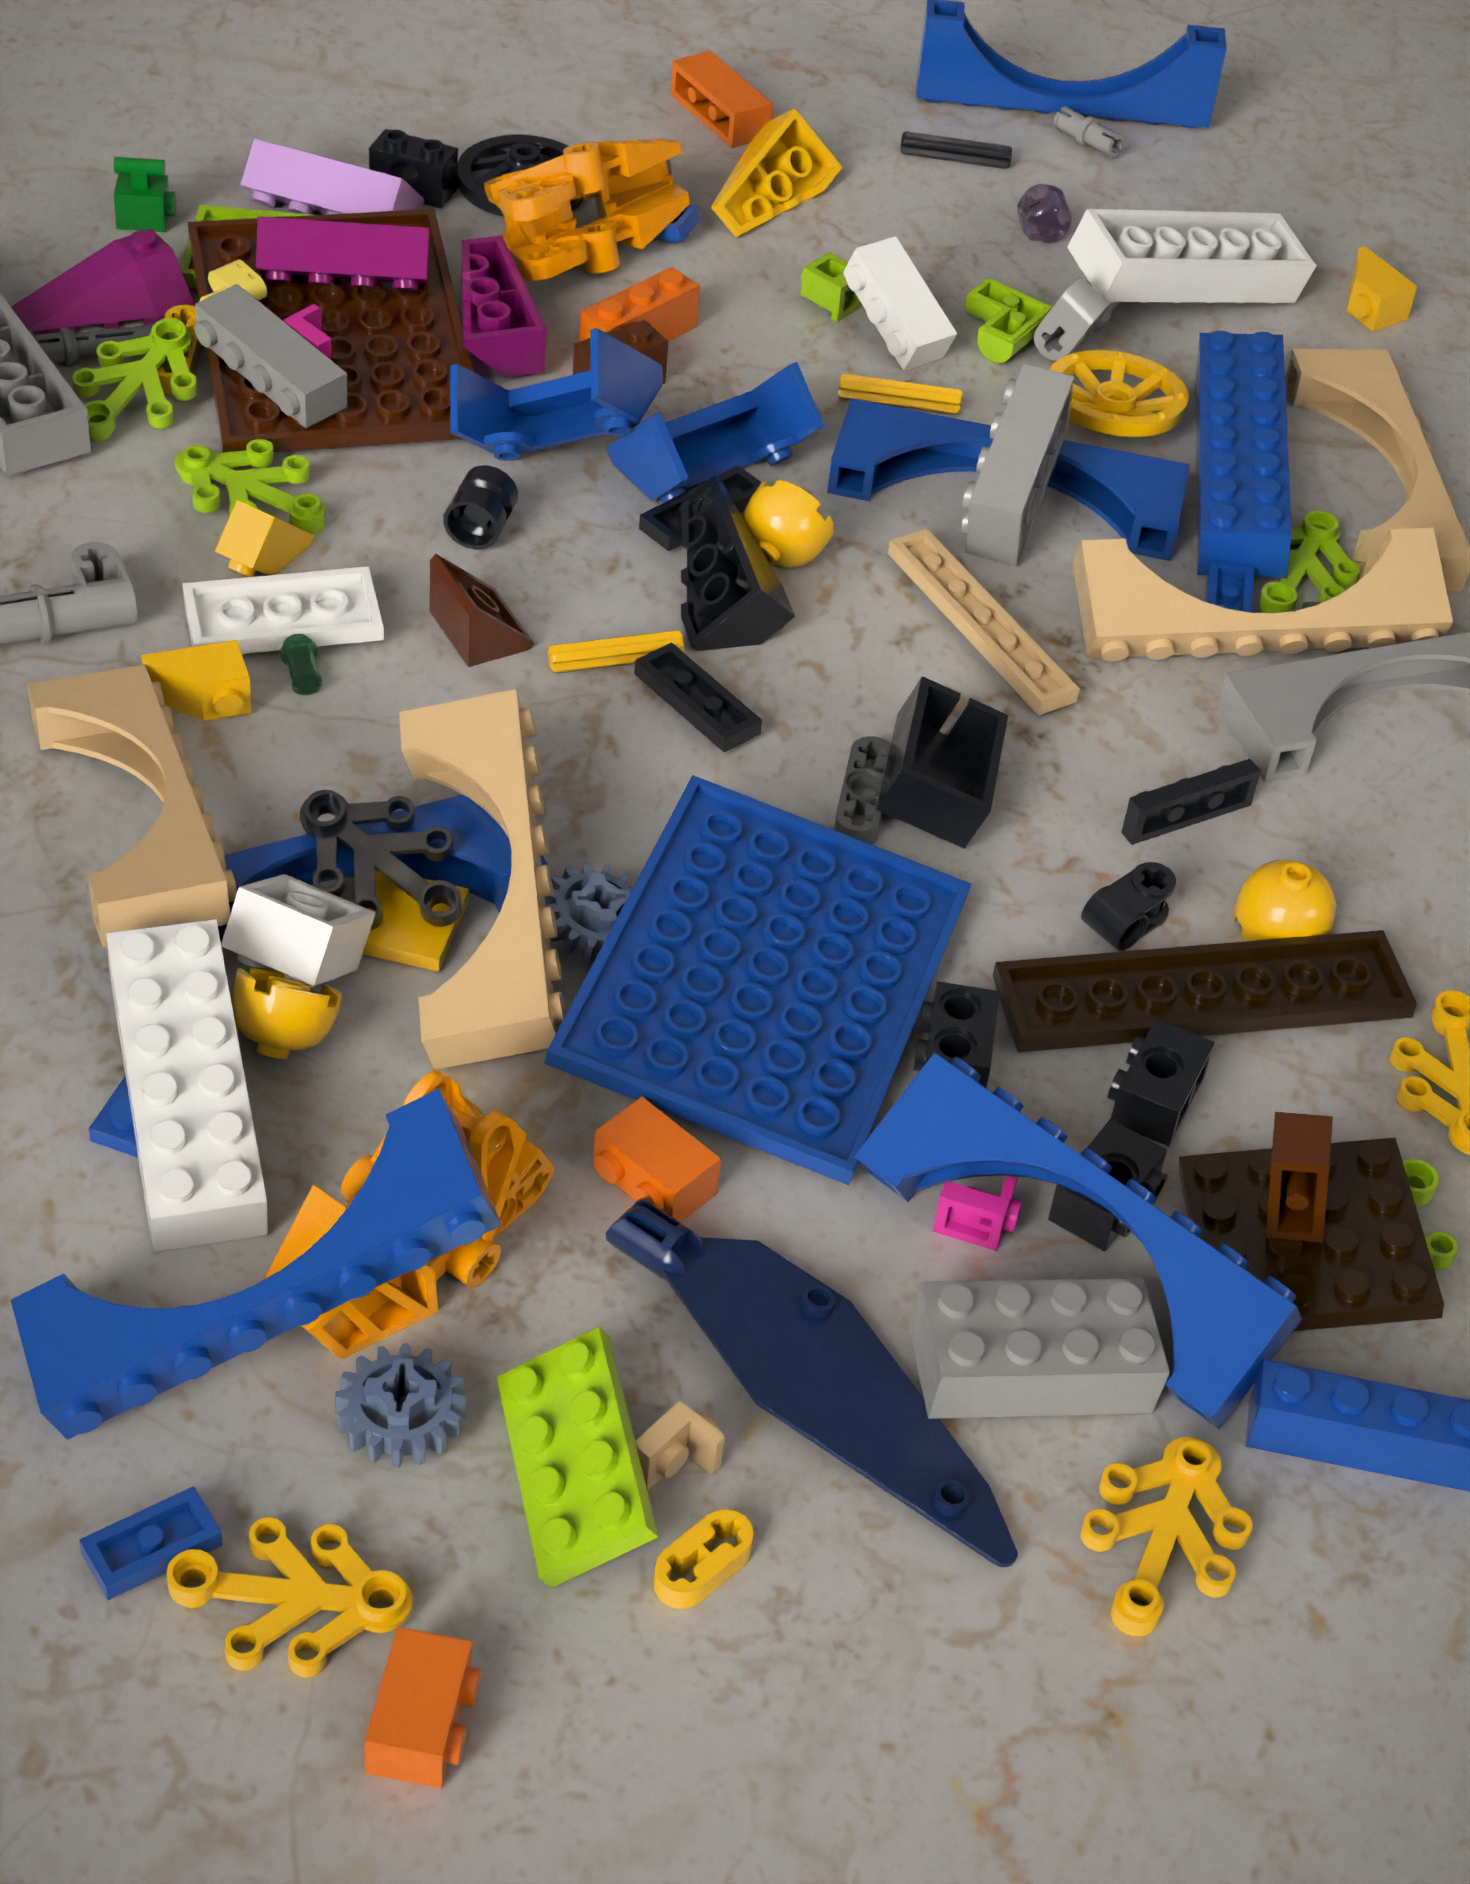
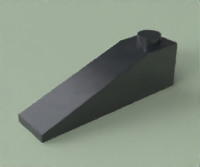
(728, 580)

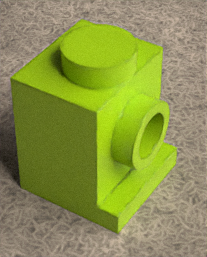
(827, 286)

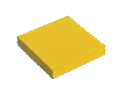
(404, 933)

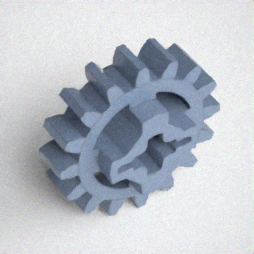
(592, 907)
(373, 1394)

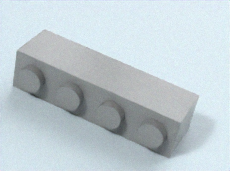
(271, 355)

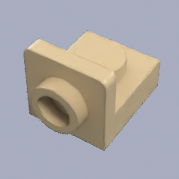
(675, 1438)

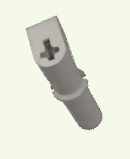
(1072, 320)
(96, 600)

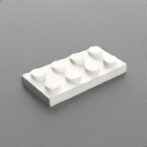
(265, 610)

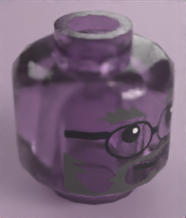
(1044, 212)

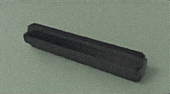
(956, 150)

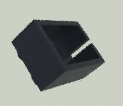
(942, 778)

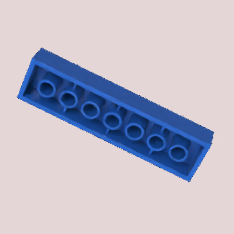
(1242, 453)

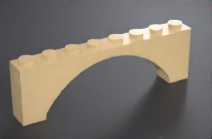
(1368, 397)
(1139, 614)
(177, 866)
(505, 992)

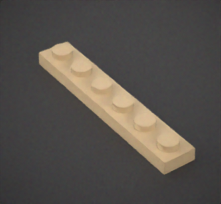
(983, 622)

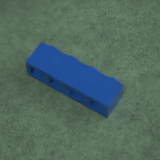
(1360, 1424)

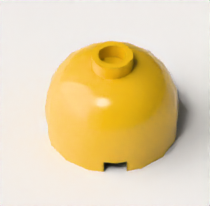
(787, 524)
(1285, 902)
(282, 1011)

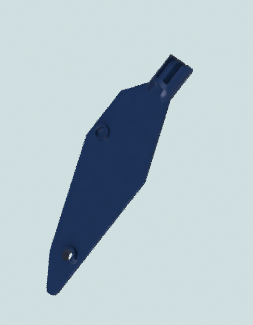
(819, 1371)

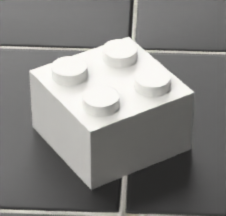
(297, 930)

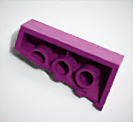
(342, 251)
(498, 310)

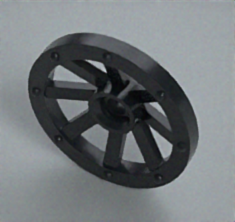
(505, 155)

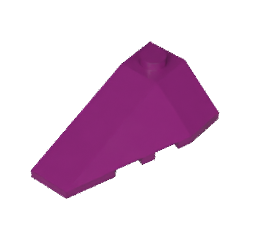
(118, 283)

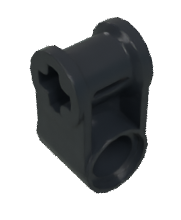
(1131, 905)

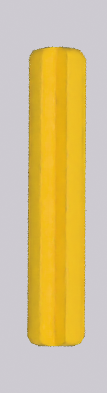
(900, 393)
(608, 651)

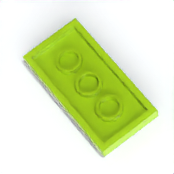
(576, 1458)

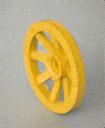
(1117, 407)

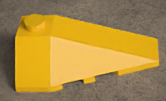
(775, 173)

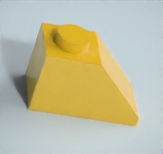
(1378, 292)
(260, 541)
(202, 680)

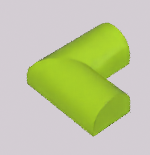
(1008, 318)

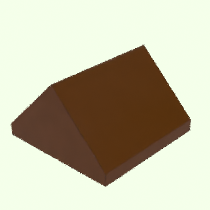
(473, 615)

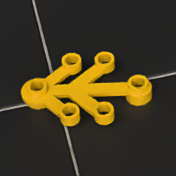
(1452, 1020)
(1169, 1521)
(298, 1595)

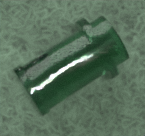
(300, 656)

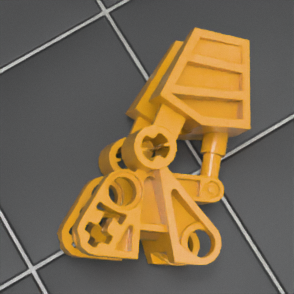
(631, 197)
(515, 1179)

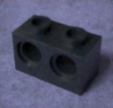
(959, 1026)

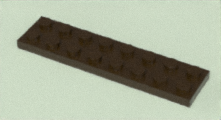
(1202, 989)

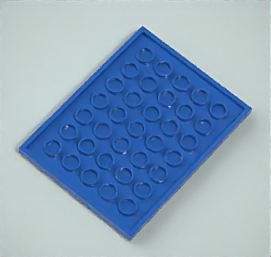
(762, 978)

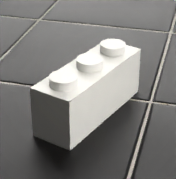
(899, 303)

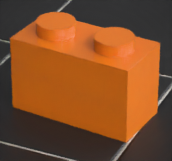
(656, 1160)
(420, 1708)

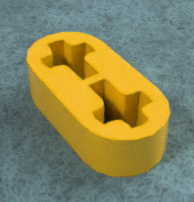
(711, 1567)

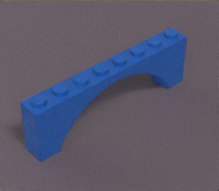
(1168, 89)
(894, 444)
(477, 861)
(1218, 1311)
(107, 1357)

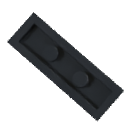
(664, 520)
(698, 697)
(1190, 801)

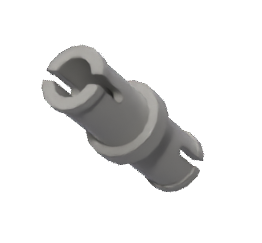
(1089, 131)

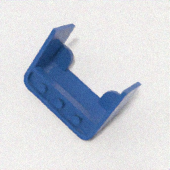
(559, 410)
(740, 431)

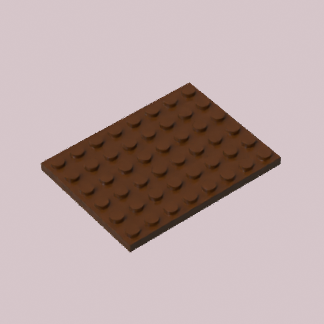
(384, 338)

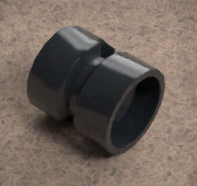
(480, 507)

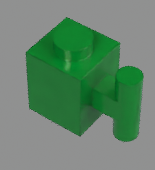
(142, 194)

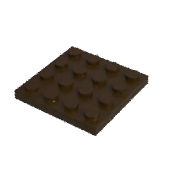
(1373, 1244)

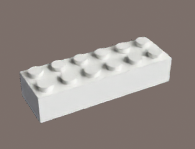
(1190, 256)
(186, 1086)

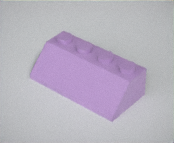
(321, 184)

